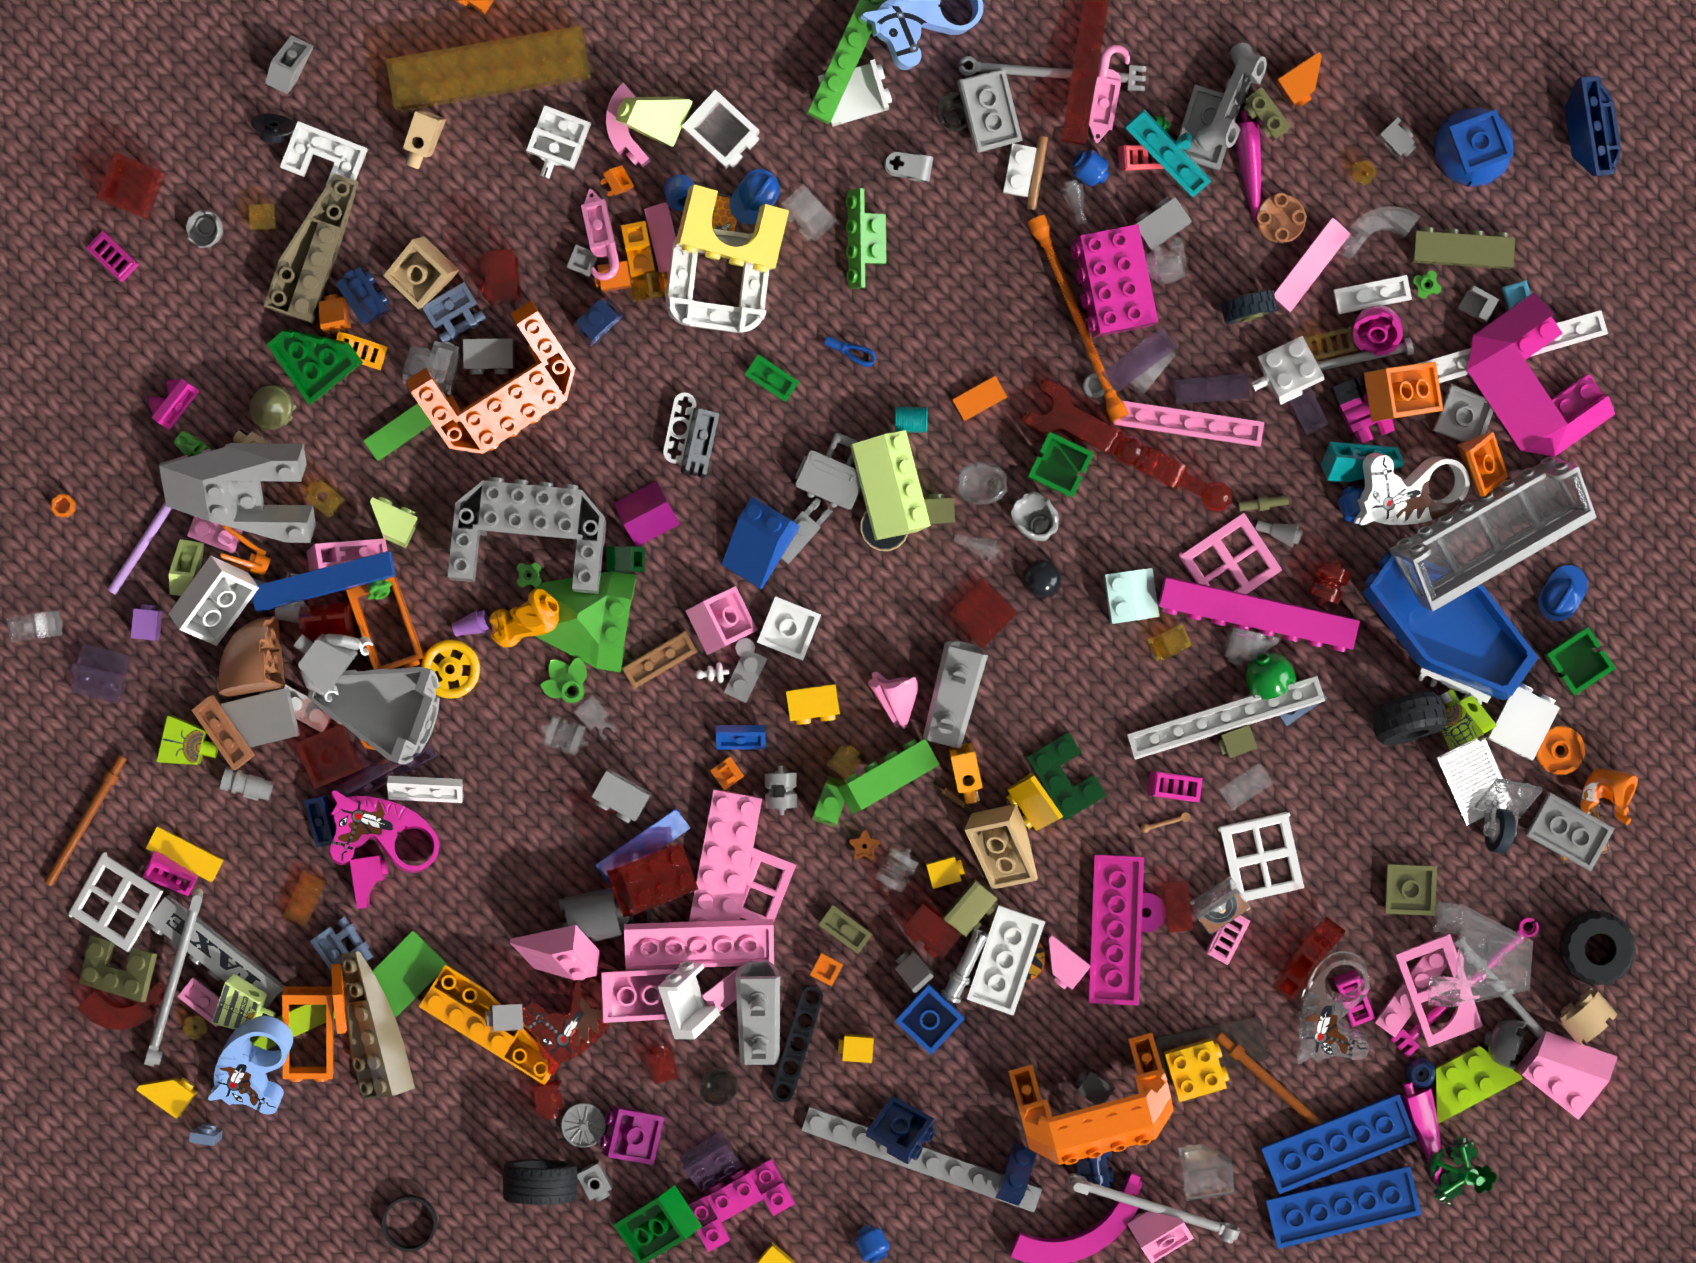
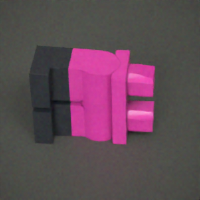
(1356, 411)

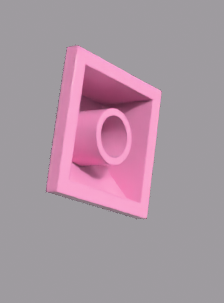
(1159, 1234)

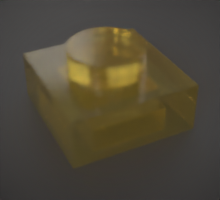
(262, 217)

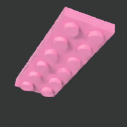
(725, 857)
(701, 942)

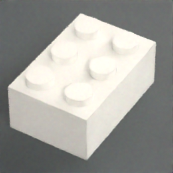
(213, 600)

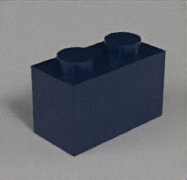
(1016, 1174)

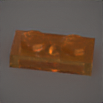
(304, 898)

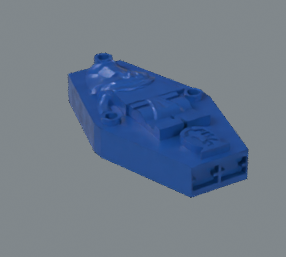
(1461, 640)

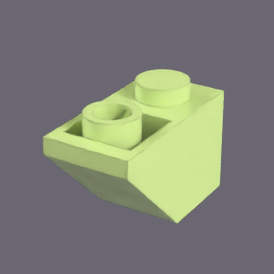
(394, 523)

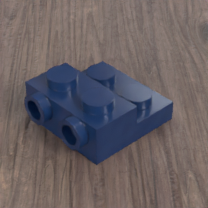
(901, 1129)

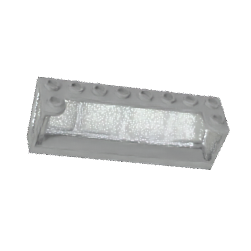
(1494, 532)

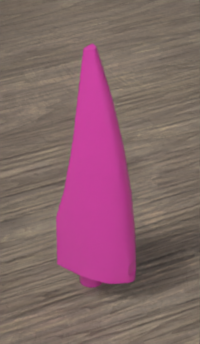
(1249, 158)
(1423, 1118)

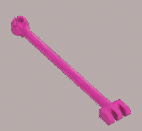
(1409, 1038)

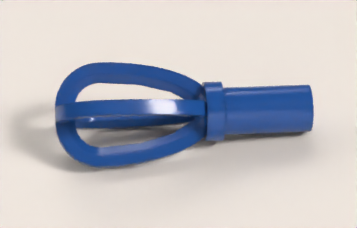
(844, 347)

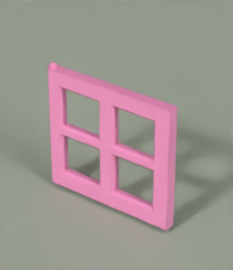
(1231, 562)
(778, 894)

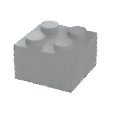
(621, 796)

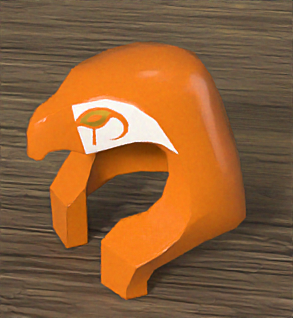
(1612, 785)

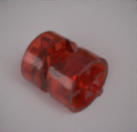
(1330, 582)

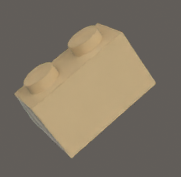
(421, 272)

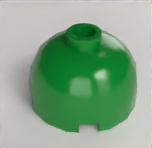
(1269, 675)

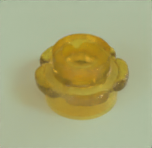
(1368, 167)
(197, 1020)

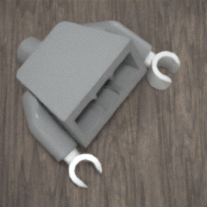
(327, 660)

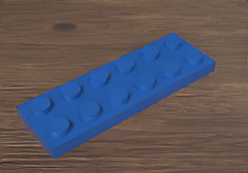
(1338, 1143)
(1343, 1207)

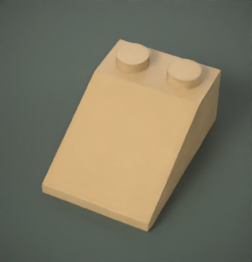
(1002, 846)

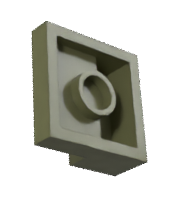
(1267, 114)

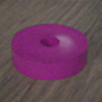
(1157, 915)

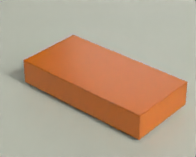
(979, 398)

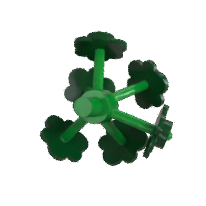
(1451, 1185)

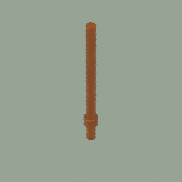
(109, 778)
(1237, 1052)

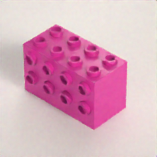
(1114, 281)

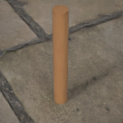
(1037, 173)

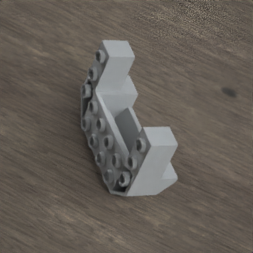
(528, 511)

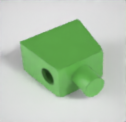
(829, 803)

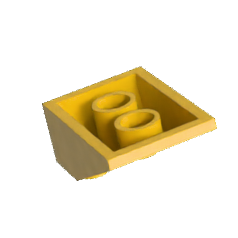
(1033, 802)

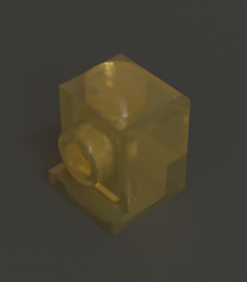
(332, 502)

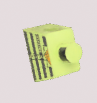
(240, 1003)

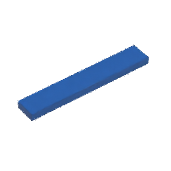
(324, 581)

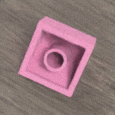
(721, 620)

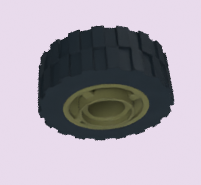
(1249, 307)

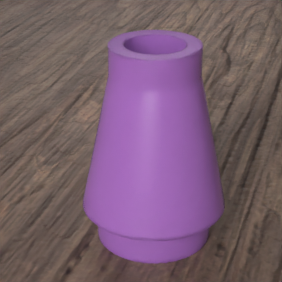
(474, 623)

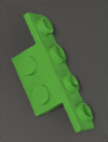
(865, 238)

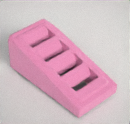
(1235, 940)

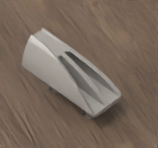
(954, 692)
(758, 1012)

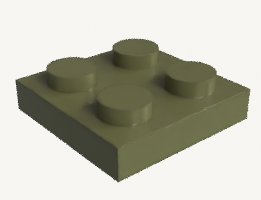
(1410, 889)

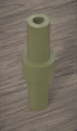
(1263, 503)

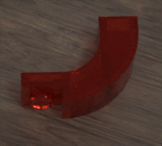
(1306, 957)
(107, 1014)

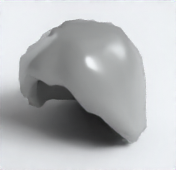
(1035, 516)

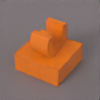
(618, 180)
(727, 773)
(826, 969)

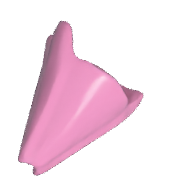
(895, 696)

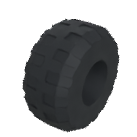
(1409, 718)
(1619, 956)

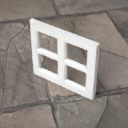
(1262, 856)
(115, 902)

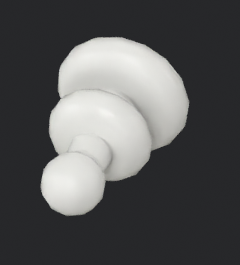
(710, 673)

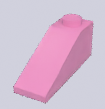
(335, 553)

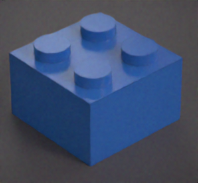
(929, 1018)

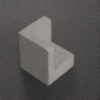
(1478, 304)

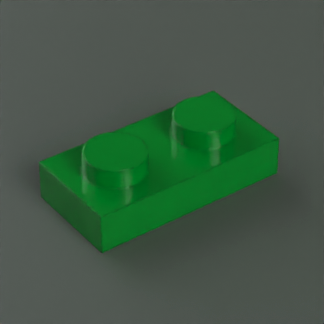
(772, 378)

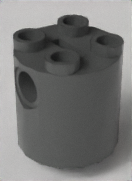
(595, 914)

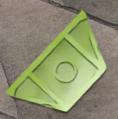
(1468, 1081)

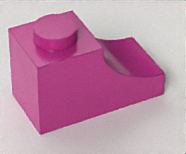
(365, 874)

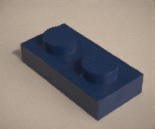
(320, 821)

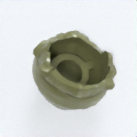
(271, 407)

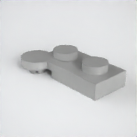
(746, 671)

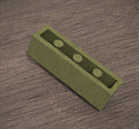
(1463, 249)

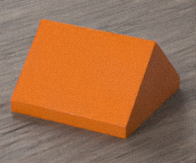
(1483, 463)

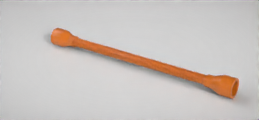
(1041, 231)

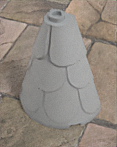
(386, 708)

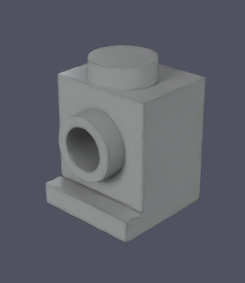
(1397, 139)
(595, 1172)

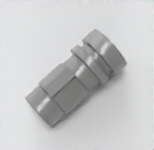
(249, 785)

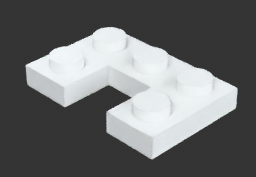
(309, 140)

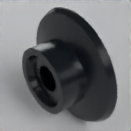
(272, 127)

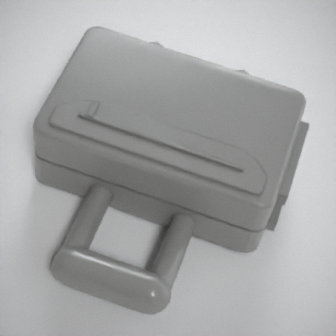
(829, 478)

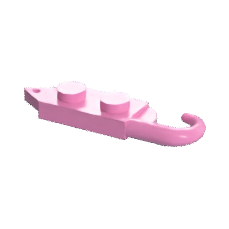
(1106, 93)
(600, 233)

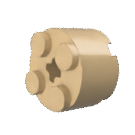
(1587, 1016)

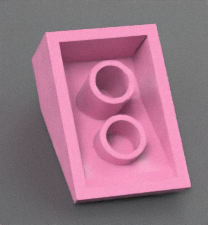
(560, 952)
(633, 995)

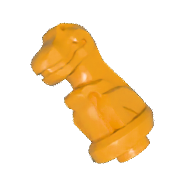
(532, 618)

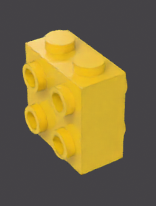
(1196, 1069)

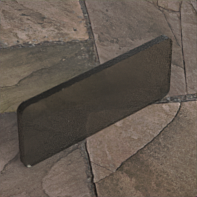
(1246, 1032)

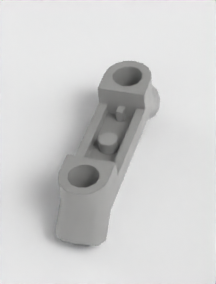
(1248, 70)

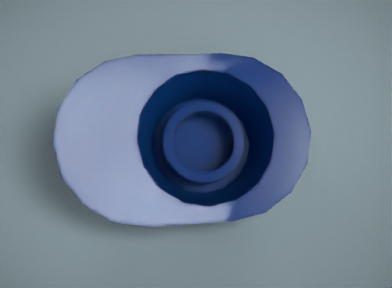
(755, 190)
(1563, 593)

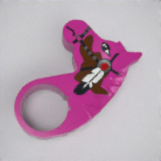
(375, 818)

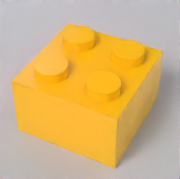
(813, 703)

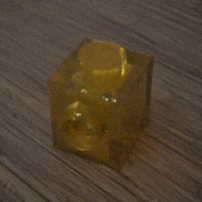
(845, 760)

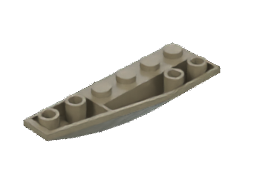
(311, 254)
(373, 1033)

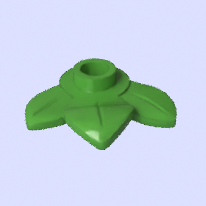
(563, 677)

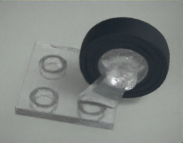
(1502, 807)

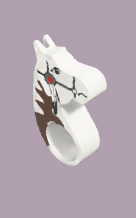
(1406, 502)

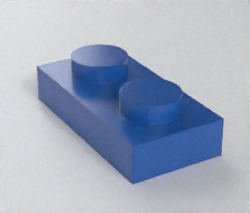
(740, 737)

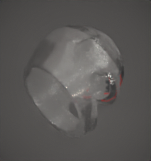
(1169, 266)

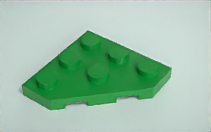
(313, 361)

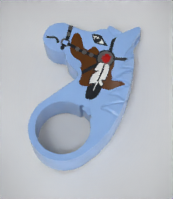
(242, 1065)

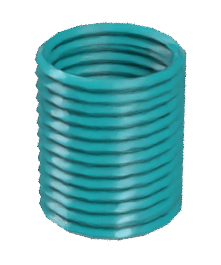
(911, 419)

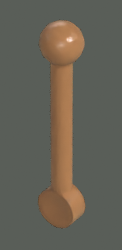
(1185, 817)

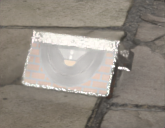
(1219, 905)

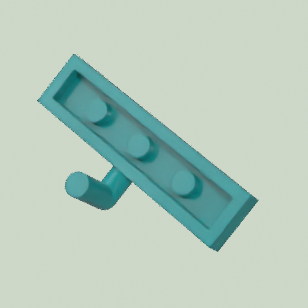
(1169, 152)

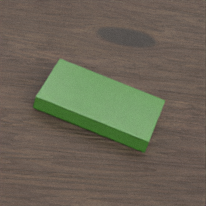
(408, 971)

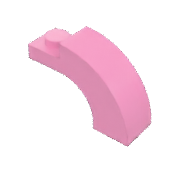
(619, 133)

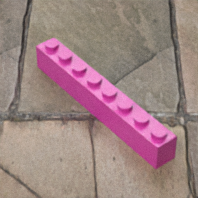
(1258, 613)

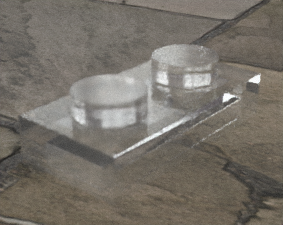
(1245, 786)

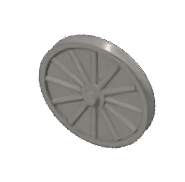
(583, 1125)

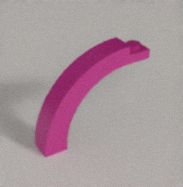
(1084, 1244)

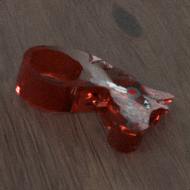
(569, 1034)

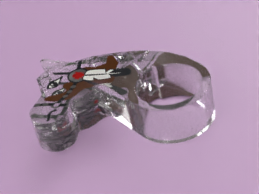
(1321, 1013)

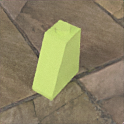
(654, 116)

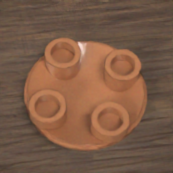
(1281, 218)

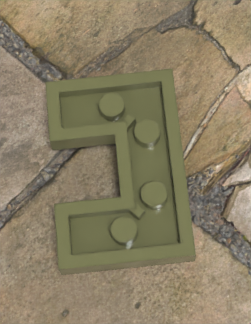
(128, 983)

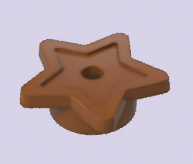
(864, 839)

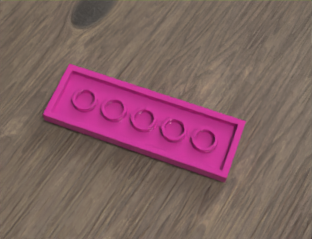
(1116, 929)

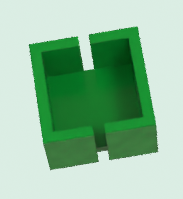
(1060, 465)
(1578, 661)

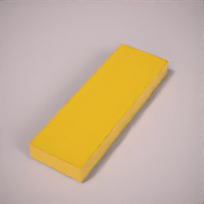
(185, 854)

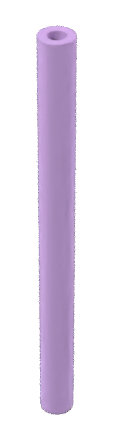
(139, 549)

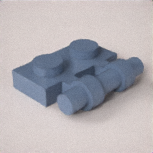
(449, 306)
(330, 944)

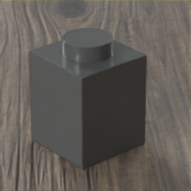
(1094, 1087)

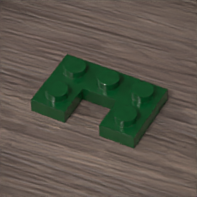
(1047, 766)

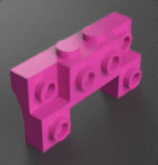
(737, 1195)

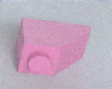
(1065, 964)

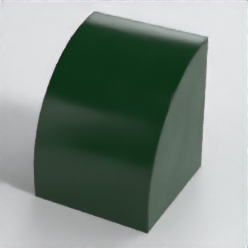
(626, 559)

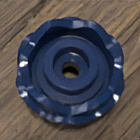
(1417, 1065)

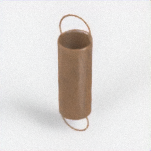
(953, 796)

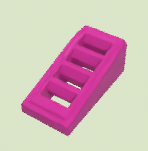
(126, 270)
(1154, 784)
(155, 873)
(1346, 983)

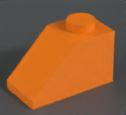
(1300, 81)
(334, 314)

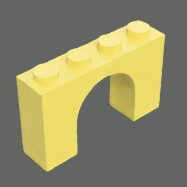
(697, 232)

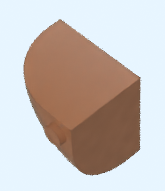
(252, 660)

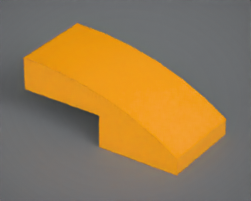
(638, 248)

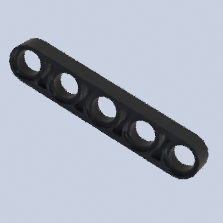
(791, 1054)

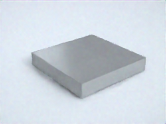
(1464, 415)

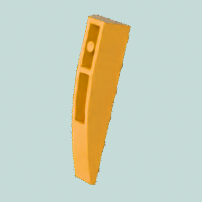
(463, 1007)

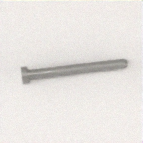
(1406, 346)

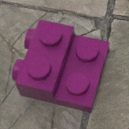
(631, 1135)

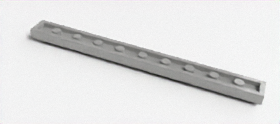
(929, 1162)

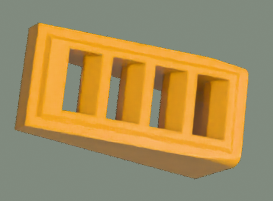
(362, 342)

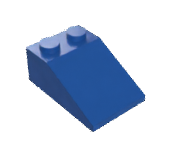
(758, 542)

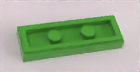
(397, 432)

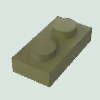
(845, 929)

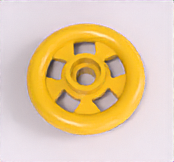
(468, 658)

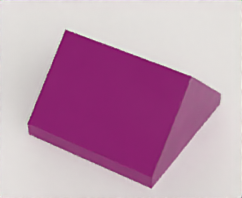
(646, 513)

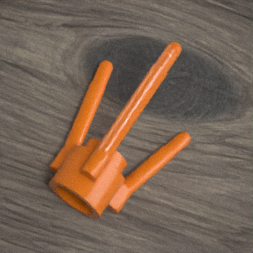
(256, 563)

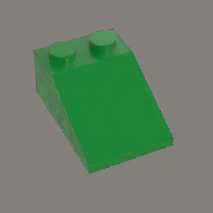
(658, 1225)

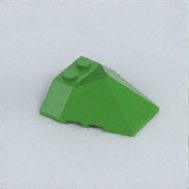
(592, 623)

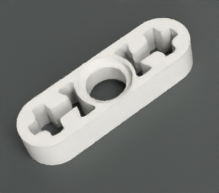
(677, 408)

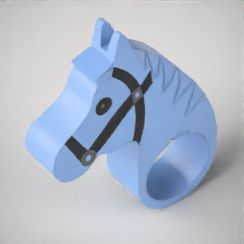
(900, 26)

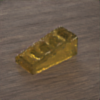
(1337, 333)

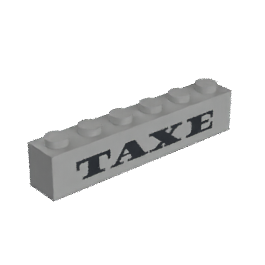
(212, 949)

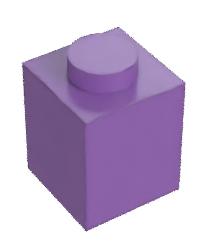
(146, 623)

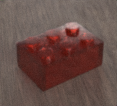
(652, 880)

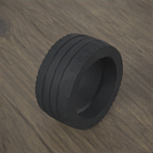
(539, 1182)

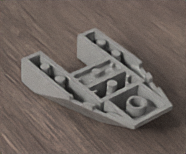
(228, 490)

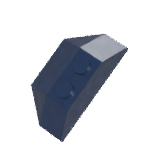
(1593, 126)

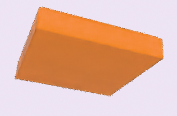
(339, 998)

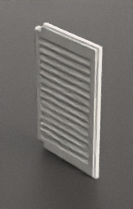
(1469, 772)

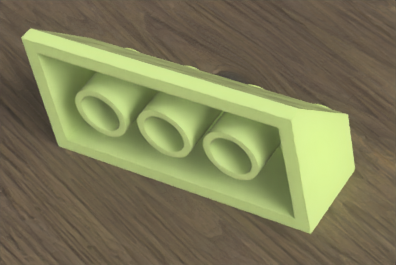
(890, 485)

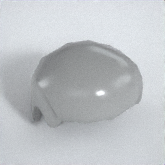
(204, 228)

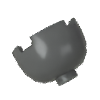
(1506, 1042)

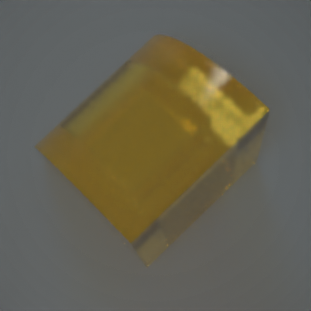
(649, 286)
(1169, 642)

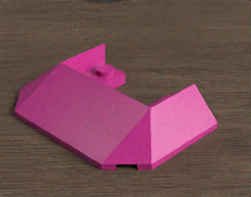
(1515, 393)

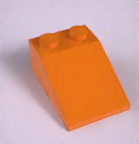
(1403, 391)

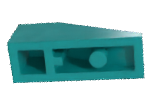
(1345, 460)

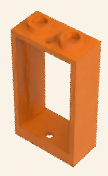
(409, 662)
(310, 996)

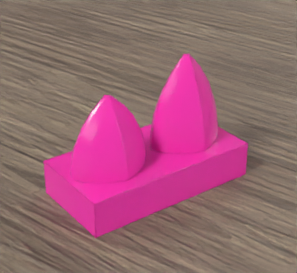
(169, 410)

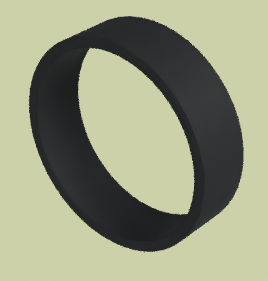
(392, 1241)

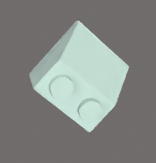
(1131, 595)

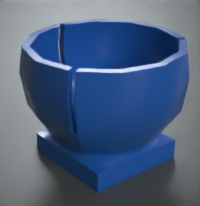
(1474, 146)

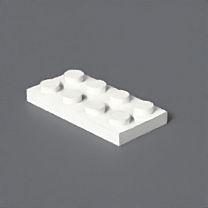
(1006, 960)

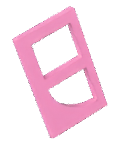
(1465, 1016)

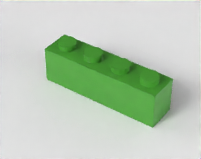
(888, 776)

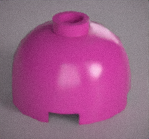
(1378, 330)

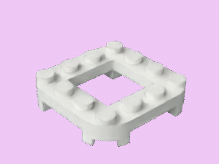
(715, 316)

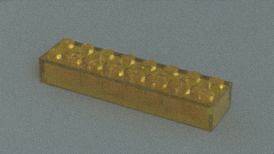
(488, 68)

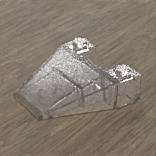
(1489, 958)

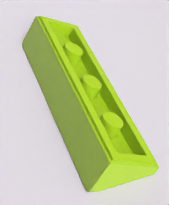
(301, 1020)

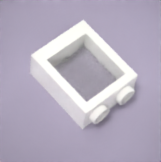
(724, 130)

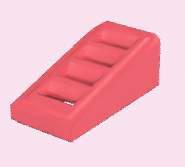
(1124, 159)

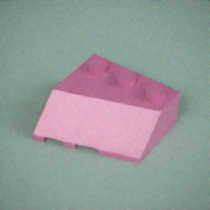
(1567, 1071)

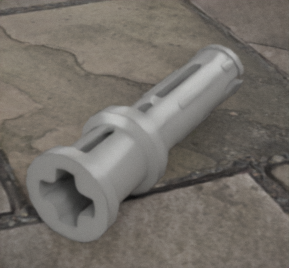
(960, 975)

